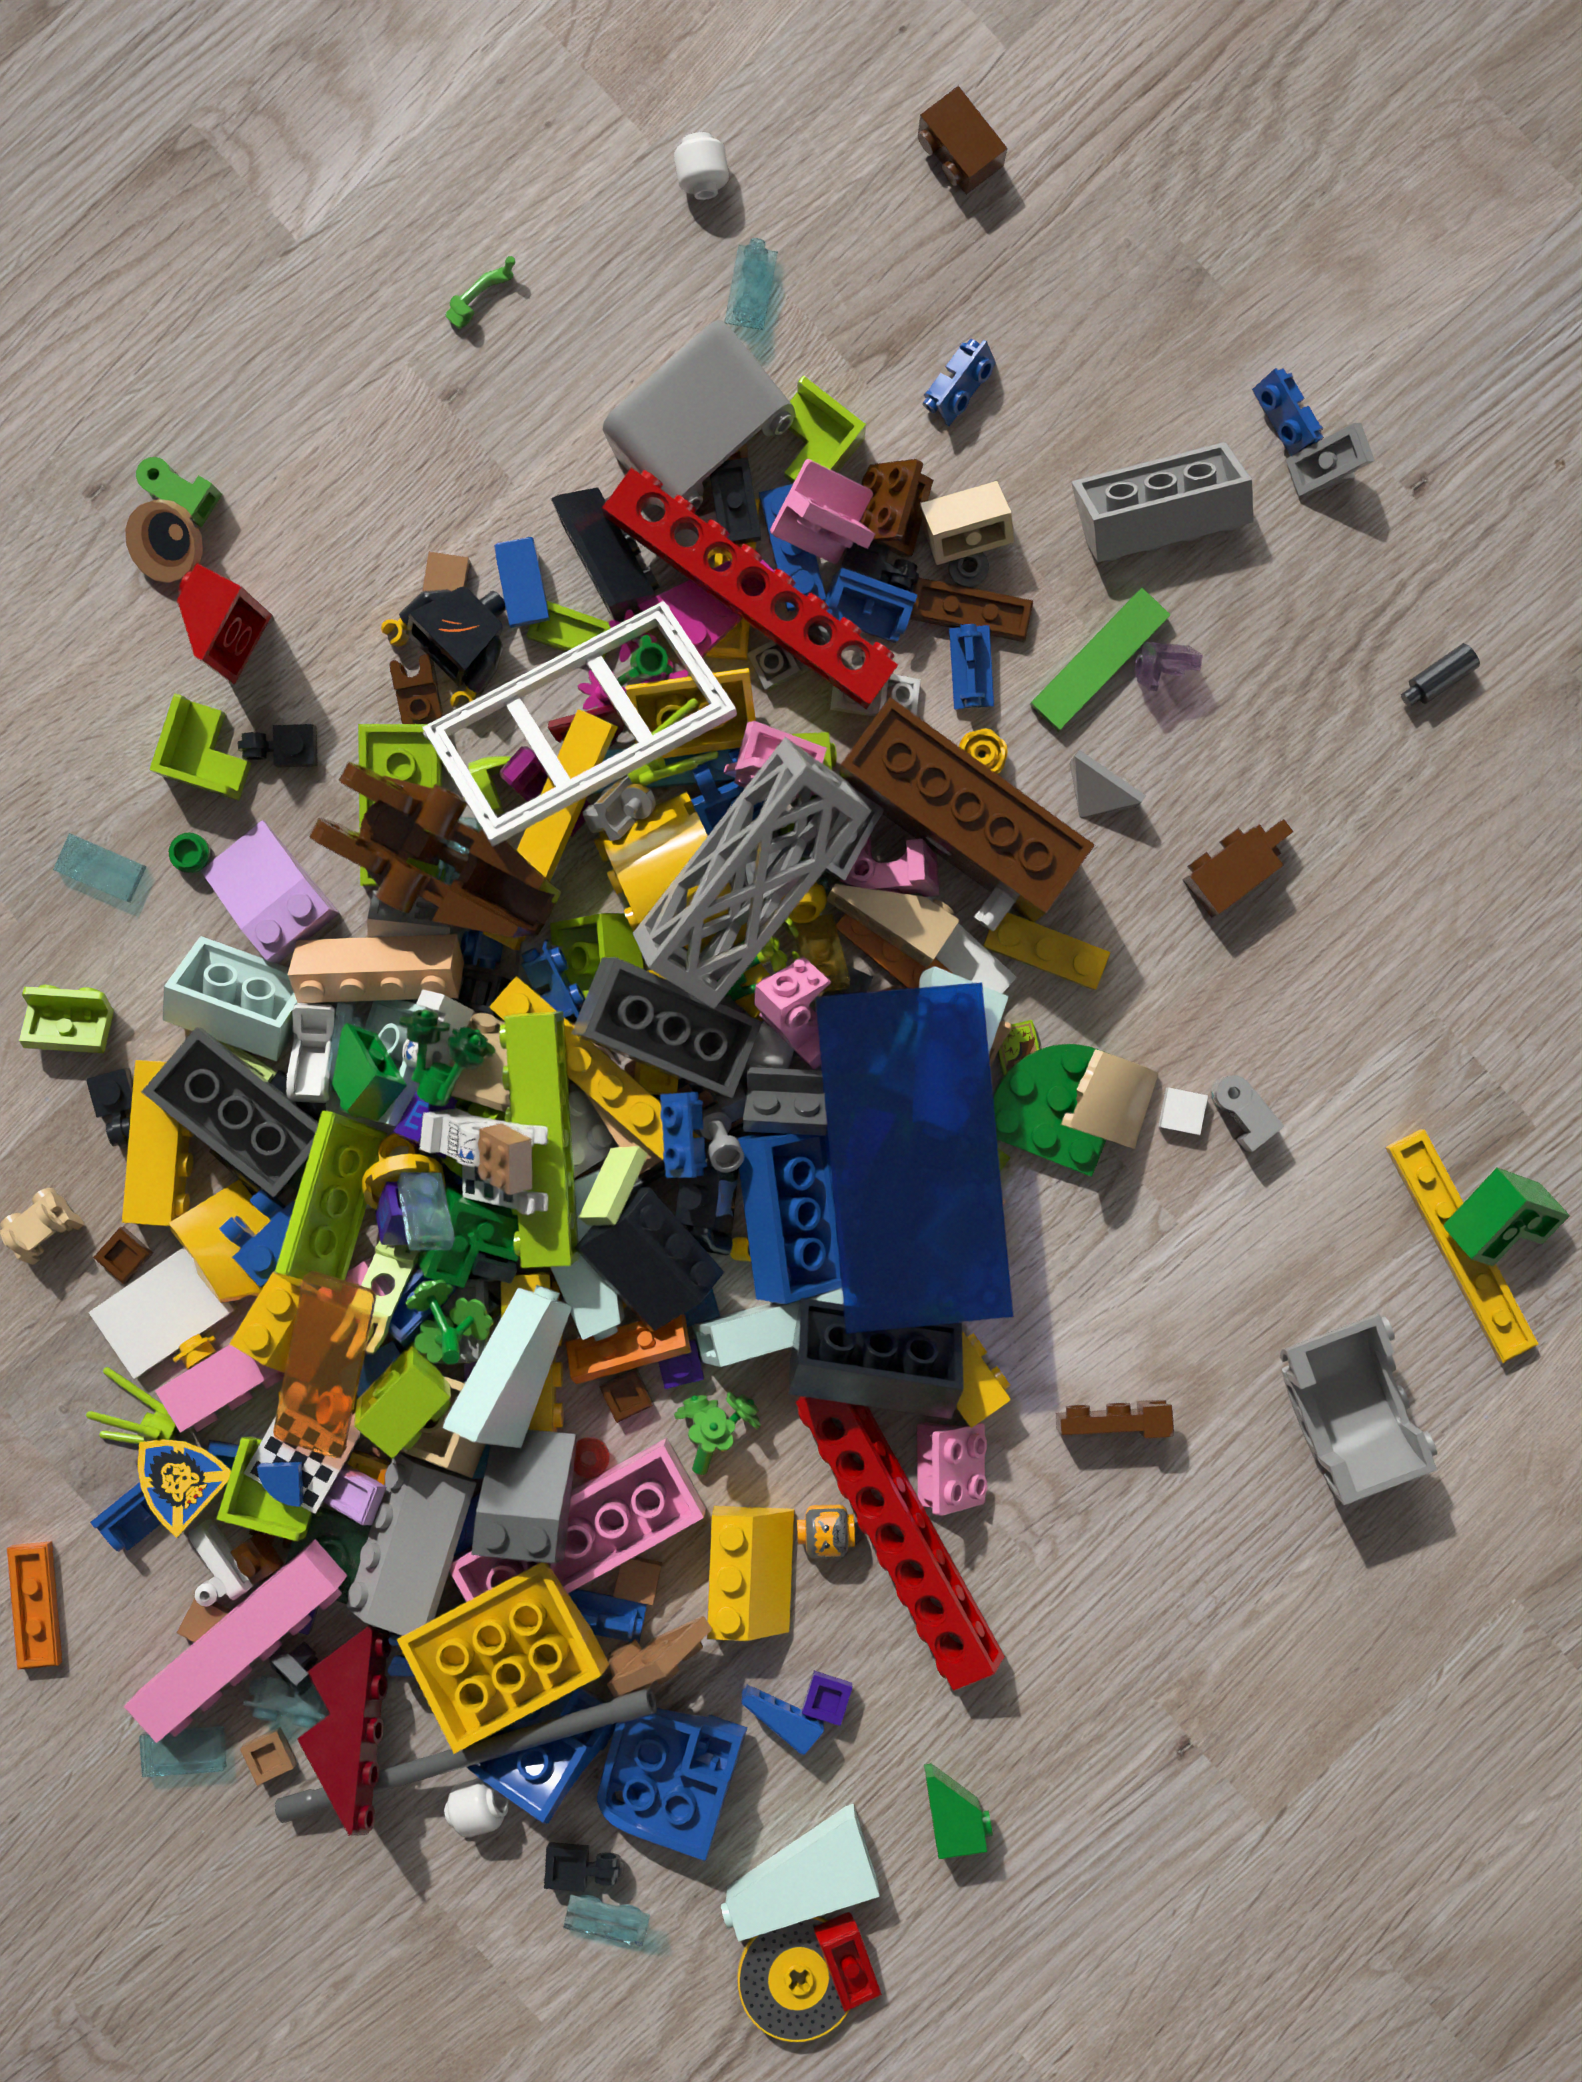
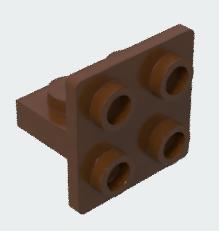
(895, 503)

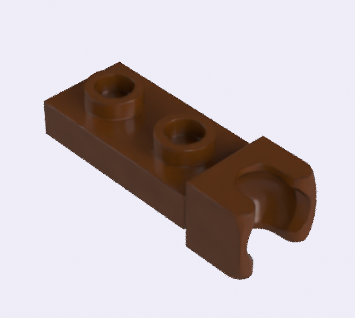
(417, 695)
(1150, 1419)

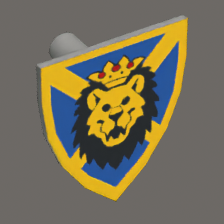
(179, 1481)

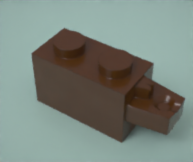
(1237, 868)

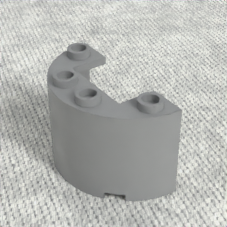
(1355, 1410)

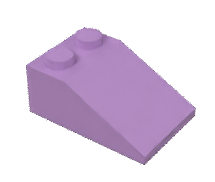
(268, 893)

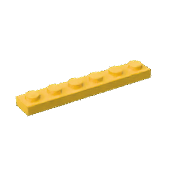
(595, 1071)

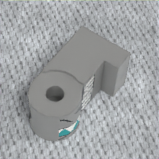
(1247, 1109)

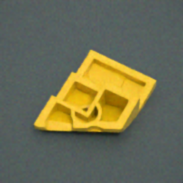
(211, 1249)

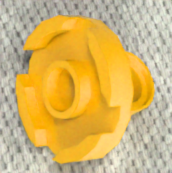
(389, 1168)

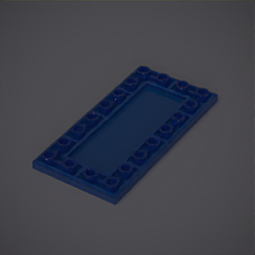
(913, 1157)

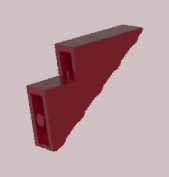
(346, 1741)

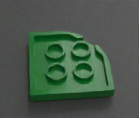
(1034, 1101)

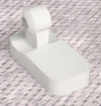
(216, 1554)

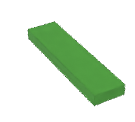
(1100, 659)

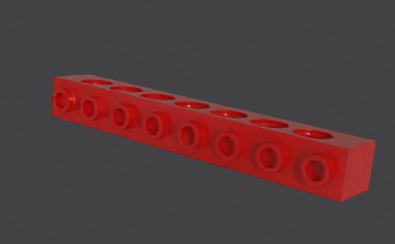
(644, 489)
(921, 1544)

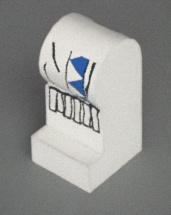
(448, 1011)
(452, 1134)

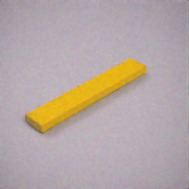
(546, 840)
(1480, 1283)

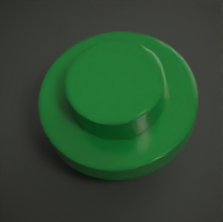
(189, 852)

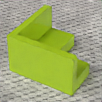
(825, 427)
(188, 752)
(252, 1507)

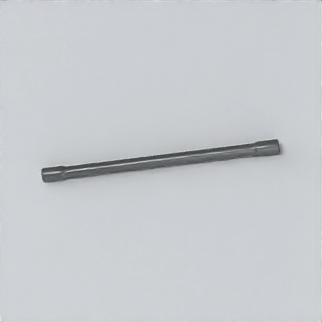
(617, 1711)

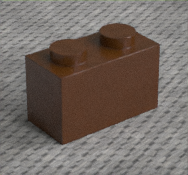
(961, 140)

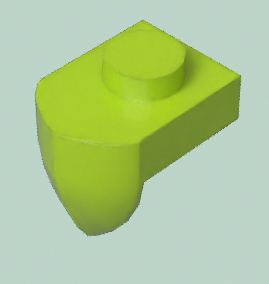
(482, 772)

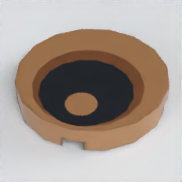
(163, 540)

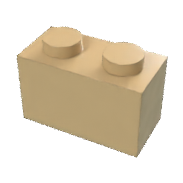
(967, 522)

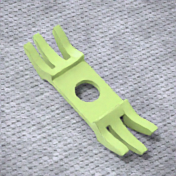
(399, 1265)

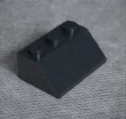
(605, 552)
(650, 1260)

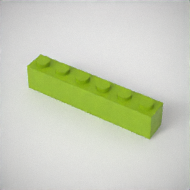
(540, 1097)

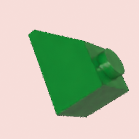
(365, 1074)
(956, 1816)

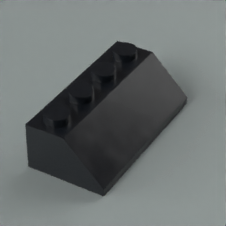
(885, 1369)

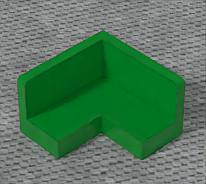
(1501, 1214)
(475, 1228)

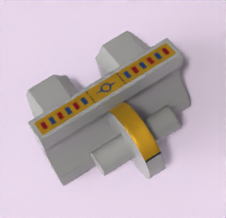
(619, 808)

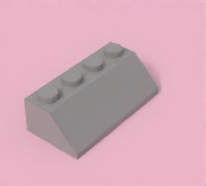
(1164, 501)
(410, 1545)

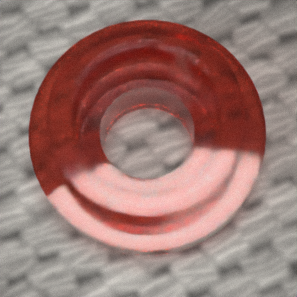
(602, 1454)

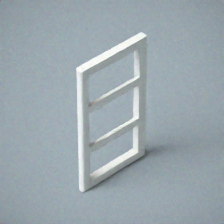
(571, 790)

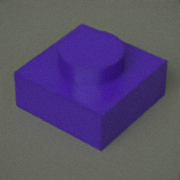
(682, 1368)
(827, 1698)

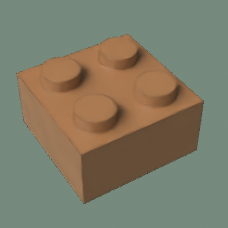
(505, 1158)

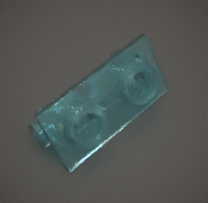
(751, 285)
(273, 1701)

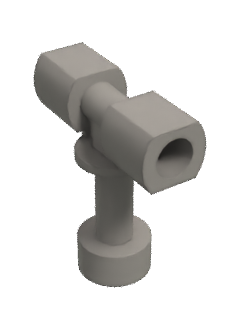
(724, 1149)

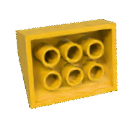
(502, 1655)

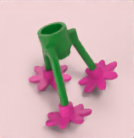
(646, 662)

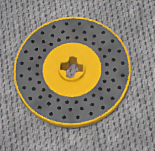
(766, 1990)

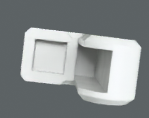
(310, 1053)

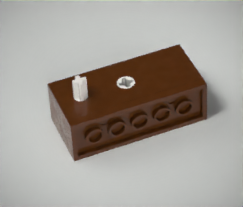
(965, 814)

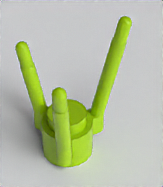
(657, 768)
(152, 1427)

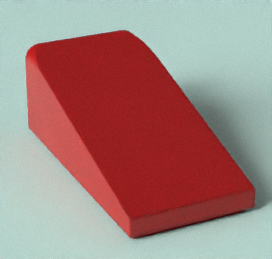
(847, 1961)

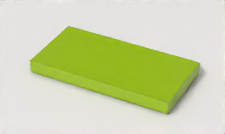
(401, 754)
(330, 1199)

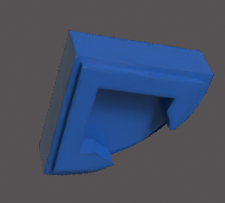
(283, 1481)

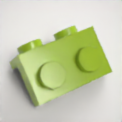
(66, 1019)

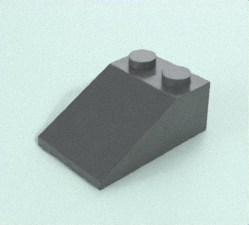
(526, 1499)

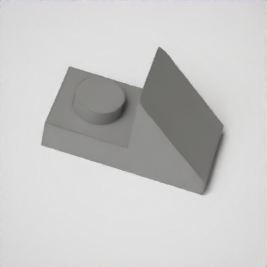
(1330, 460)

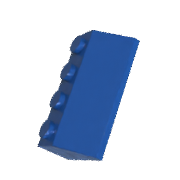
(789, 1215)

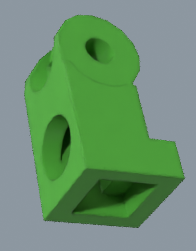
(164, 483)

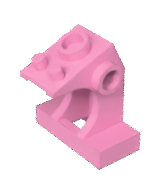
(908, 875)
(786, 1009)

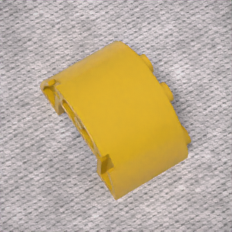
(653, 856)

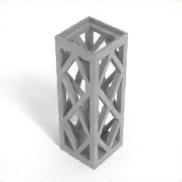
(673, 926)

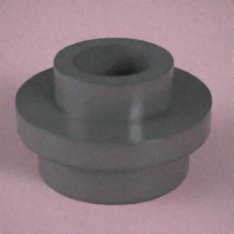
(971, 579)

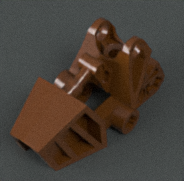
(495, 883)

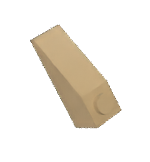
(904, 920)

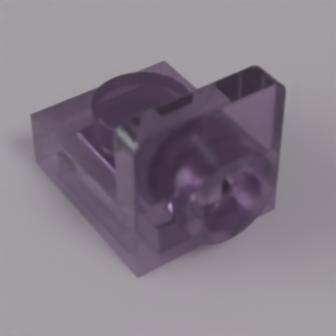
(1164, 658)

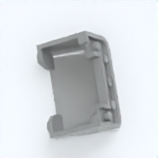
(696, 412)

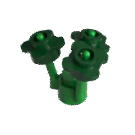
(466, 1050)

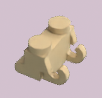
(29, 1229)

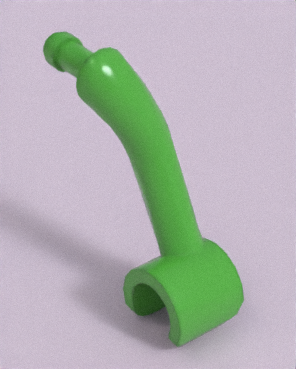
(460, 312)

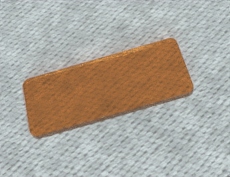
(324, 1364)

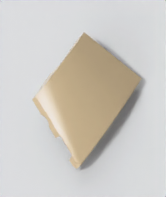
(1112, 1099)

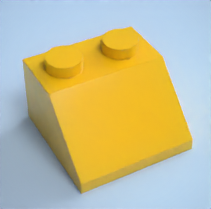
(270, 1322)

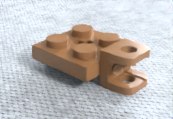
(638, 1668)

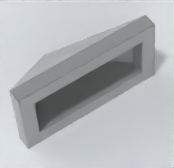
(1100, 789)

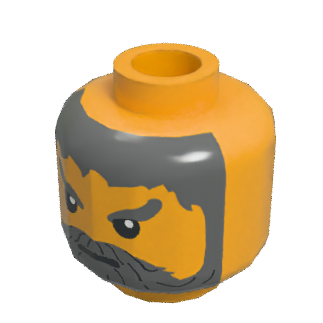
(826, 1531)

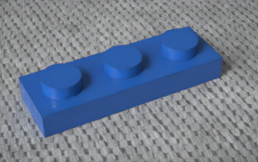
(789, 558)

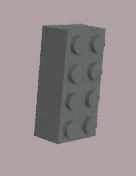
(666, 1027)
(234, 1111)

